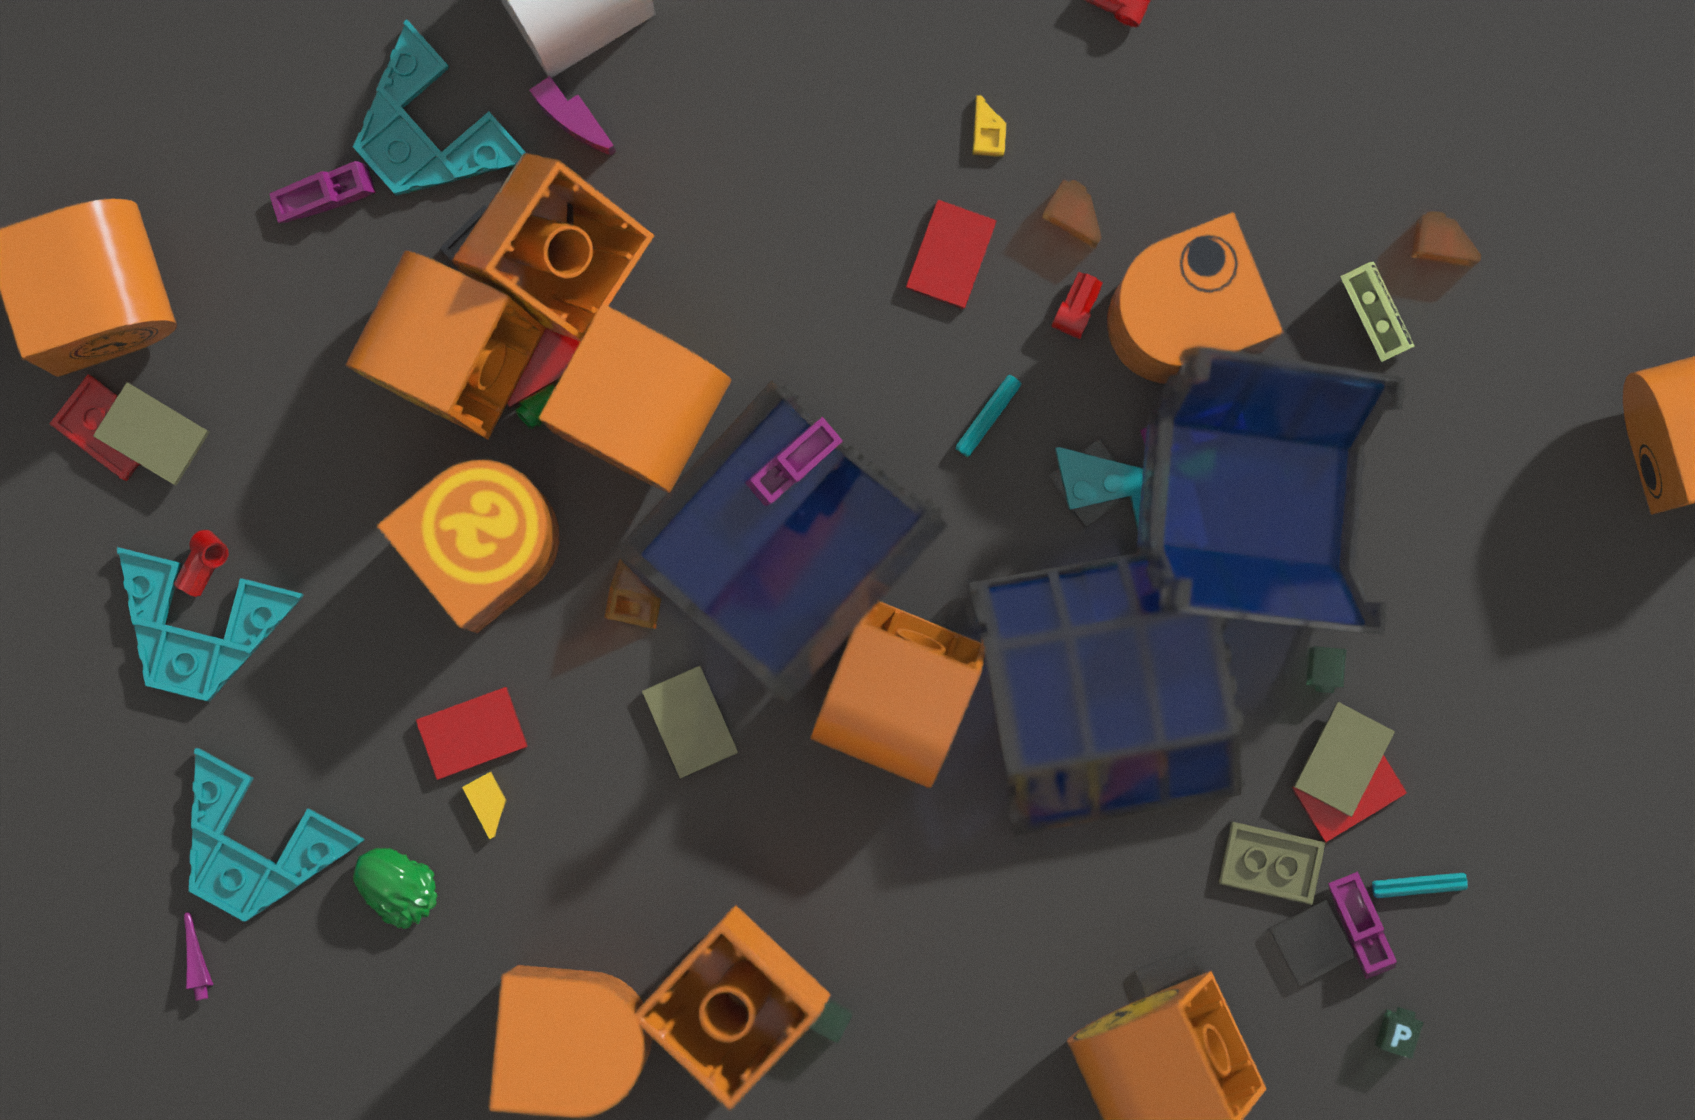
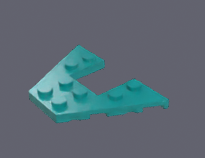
(401, 150)
(1098, 480)
(188, 660)
(235, 875)

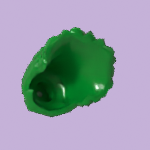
(395, 886)

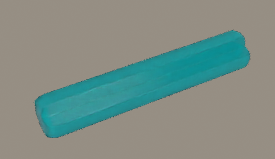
(988, 415)
(1419, 885)

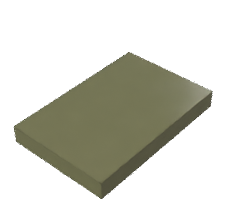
(151, 434)
(690, 721)
(1344, 759)
(1271, 863)

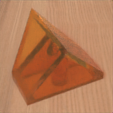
(631, 600)

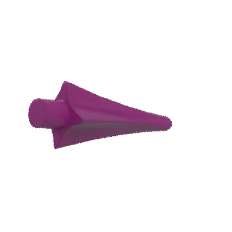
(197, 972)

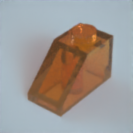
(1074, 212)
(1443, 241)

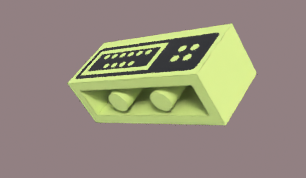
(1377, 311)

